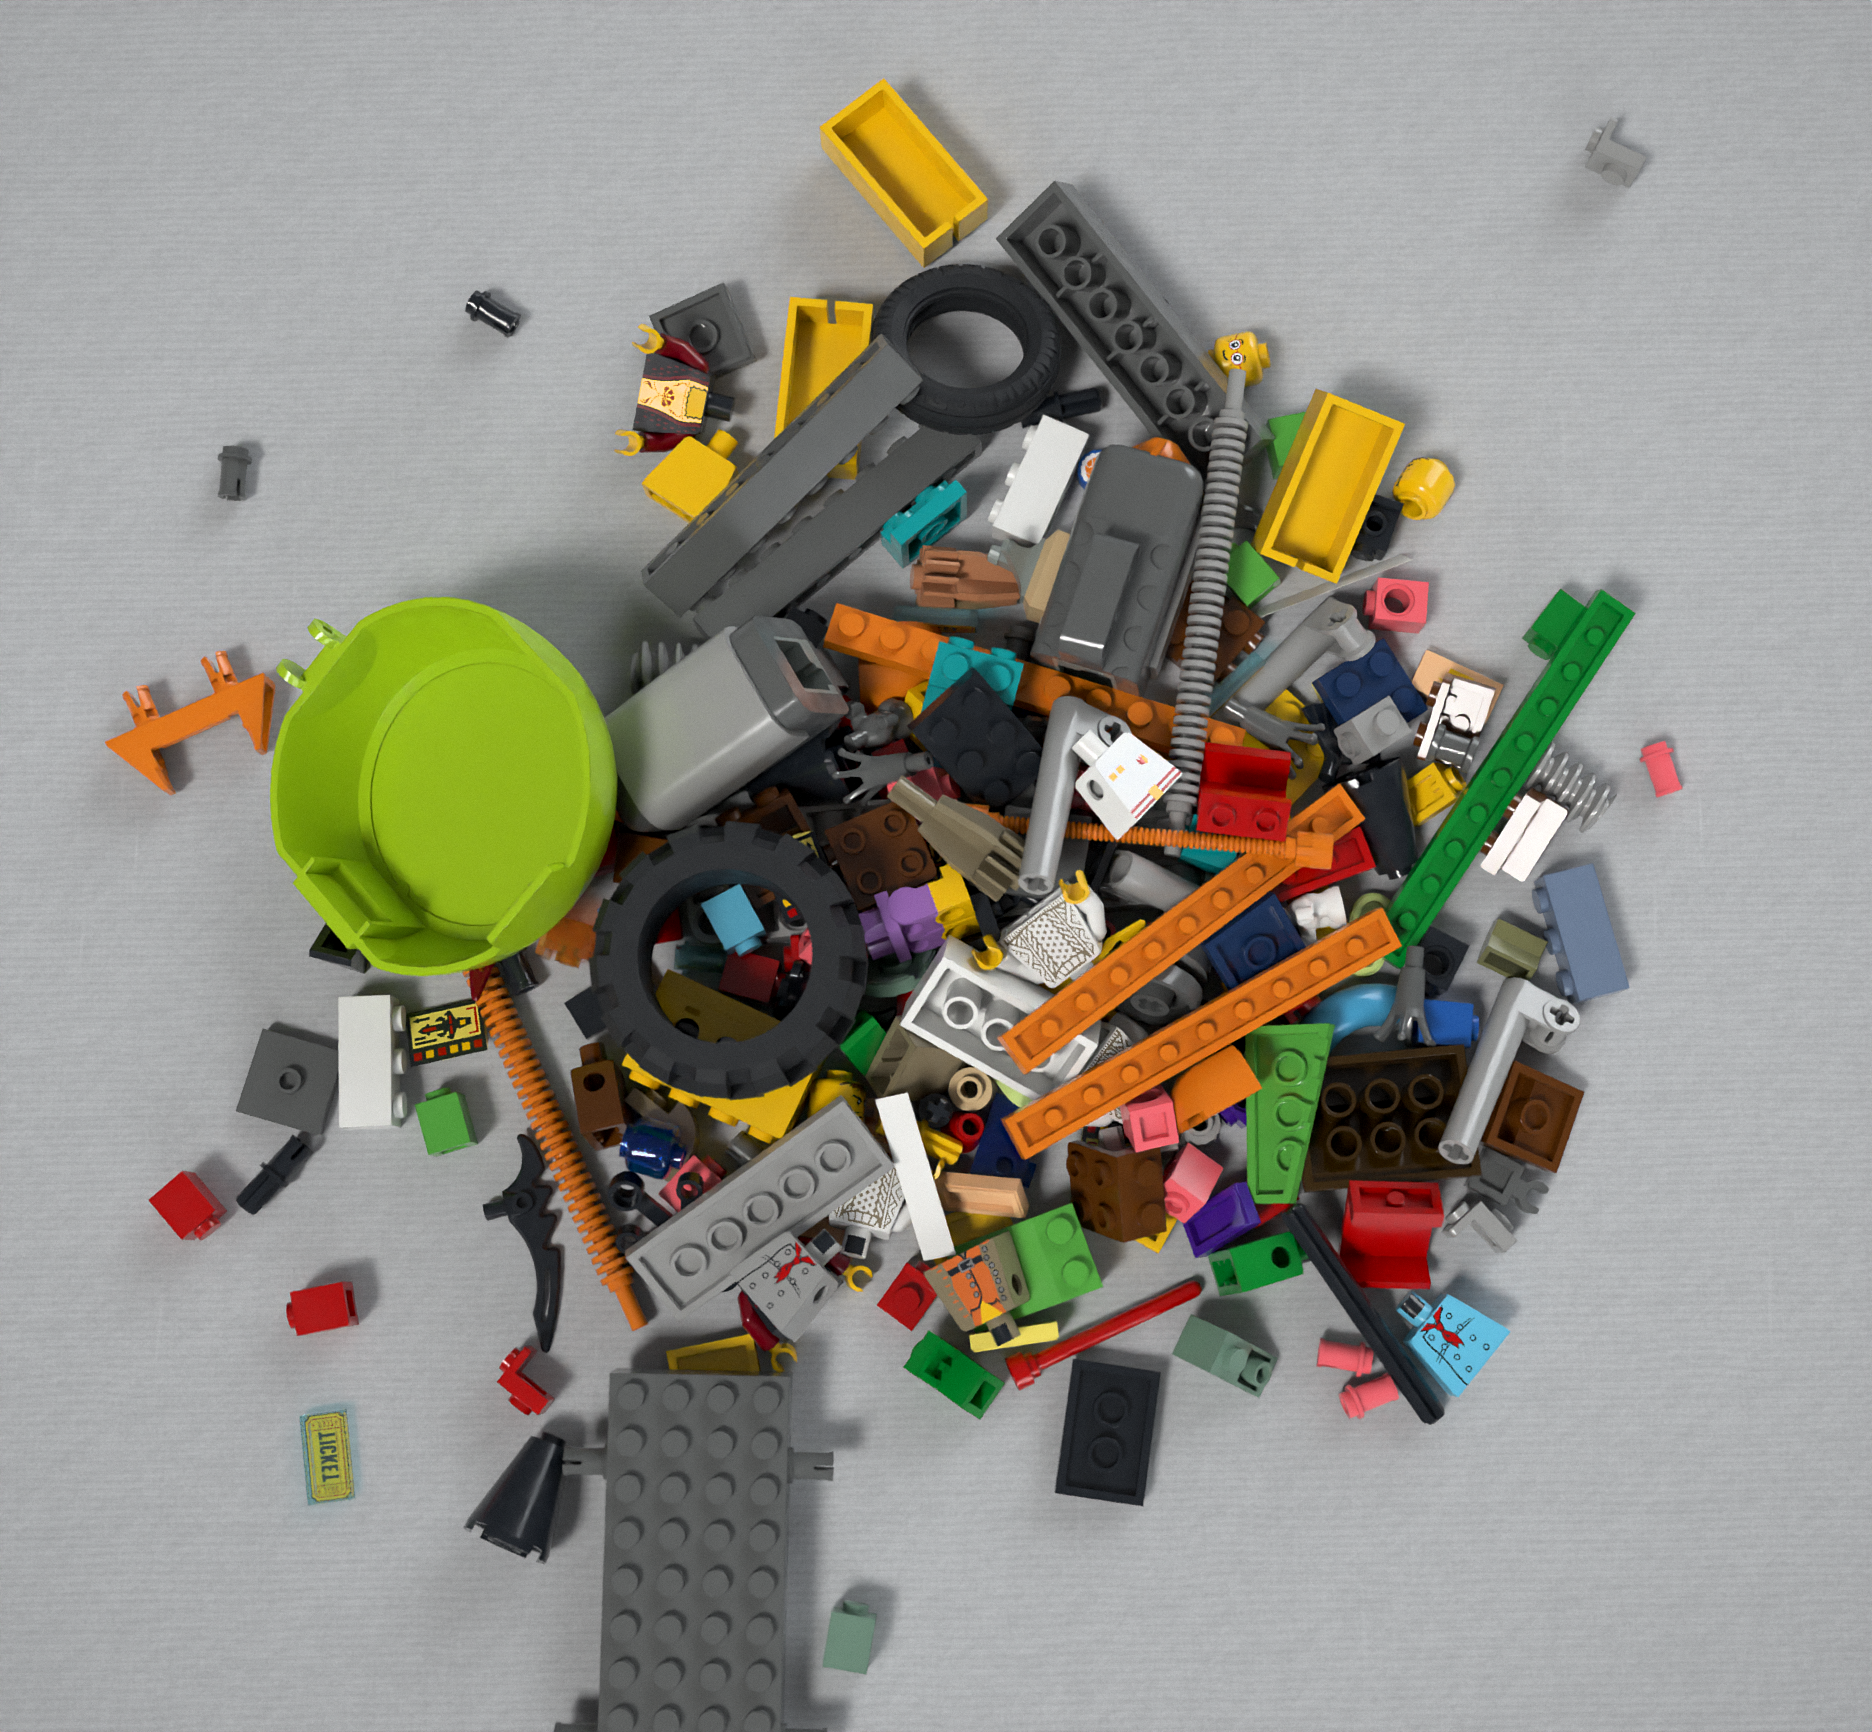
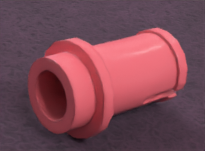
(1661, 768)
(1345, 1356)
(1368, 1396)

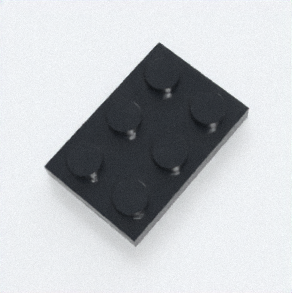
(979, 742)
(1107, 1432)

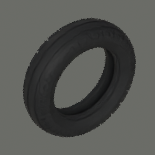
(991, 294)

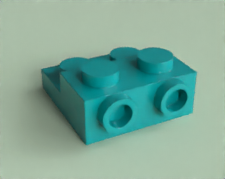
(925, 523)
(958, 656)

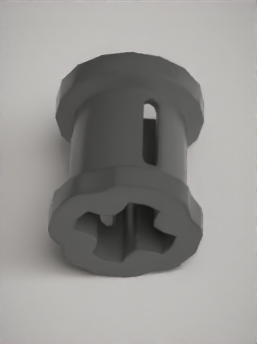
(1453, 748)

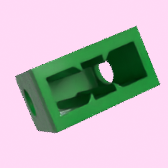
(1251, 1264)

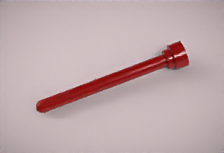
(1027, 1366)

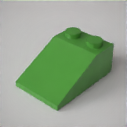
(1051, 1258)

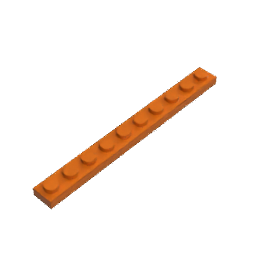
(914, 653)
(1168, 938)
(1200, 1033)

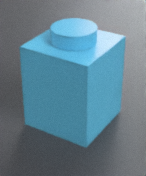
(735, 921)

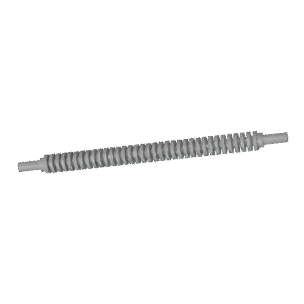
(1207, 599)

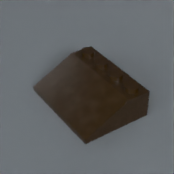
(1386, 1118)

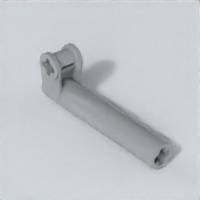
(1327, 629)
(1055, 785)
(1142, 881)
(1517, 1015)

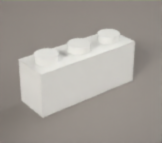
(1038, 482)
(371, 1062)

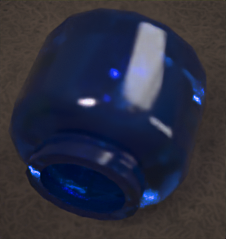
(653, 1148)

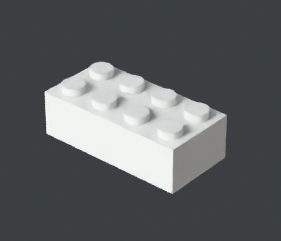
(970, 1007)

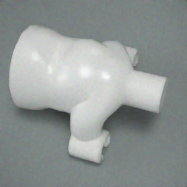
(1317, 911)

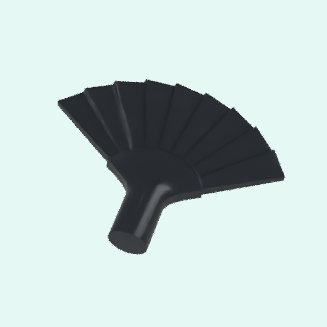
(1328, 742)

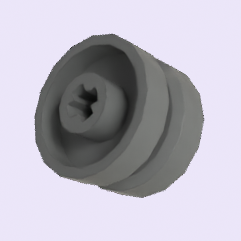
(1171, 992)

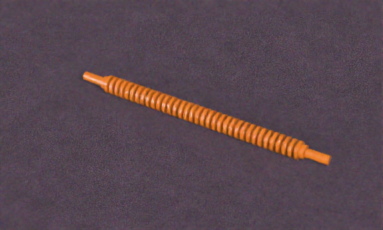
(618, 1278)

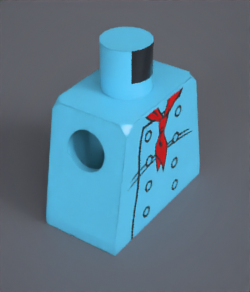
(1450, 1339)

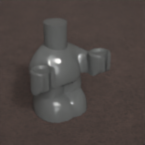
(879, 727)

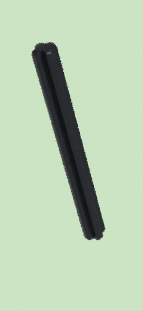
(1363, 1313)

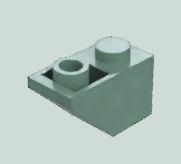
(1225, 1355)

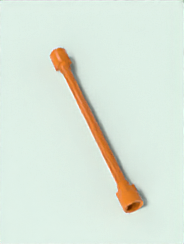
(1307, 850)

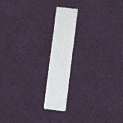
(1329, 586)
(915, 1176)

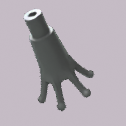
(1273, 730)
(881, 771)
(1408, 1001)

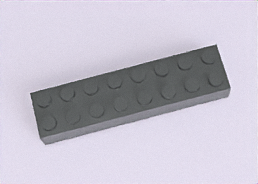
(1124, 324)

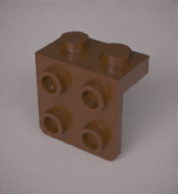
(879, 854)
(1117, 1191)

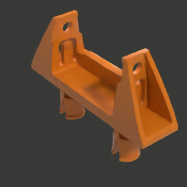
(250, 699)

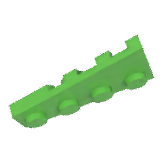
(1281, 1115)

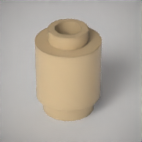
(986, 1089)

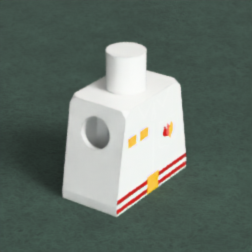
(1122, 779)

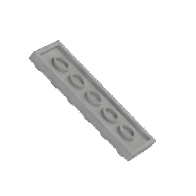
(774, 1193)

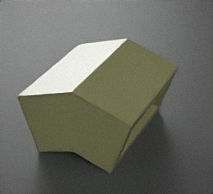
(1511, 951)

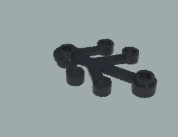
(638, 1199)

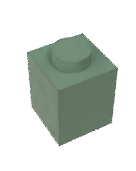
(849, 1637)

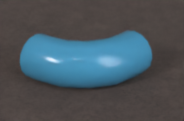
(1353, 1009)

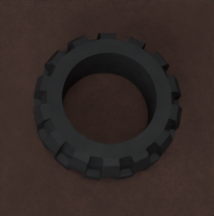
(652, 891)

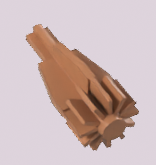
(961, 580)

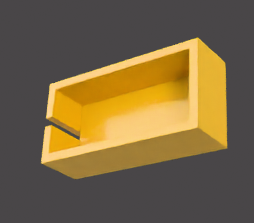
(903, 172)
(817, 355)
(1326, 485)

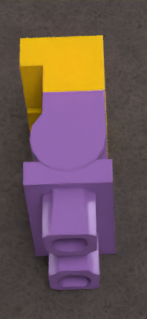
(919, 917)

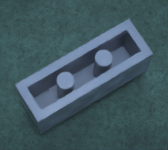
(1579, 934)

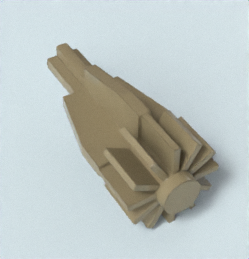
(965, 838)

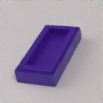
(1222, 1220)

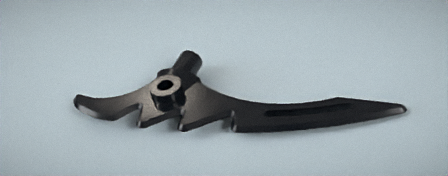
(524, 1207)

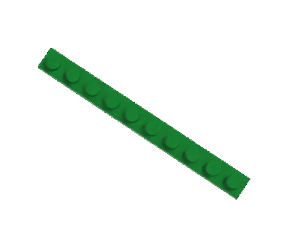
(1504, 770)

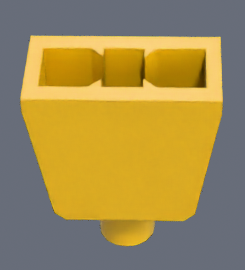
(692, 475)

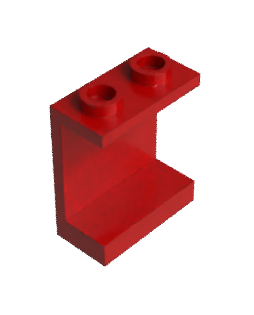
(1244, 792)
(1389, 1232)

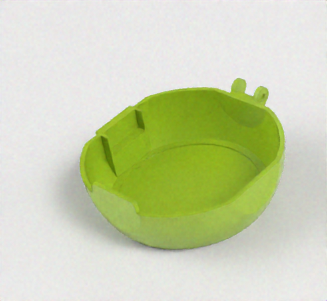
(441, 785)

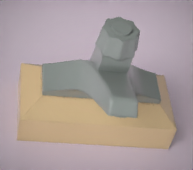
(1032, 568)

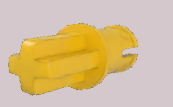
(935, 1142)

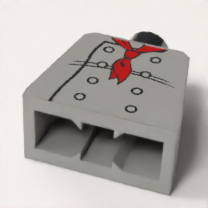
(789, 1280)

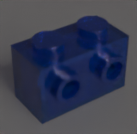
(996, 1150)

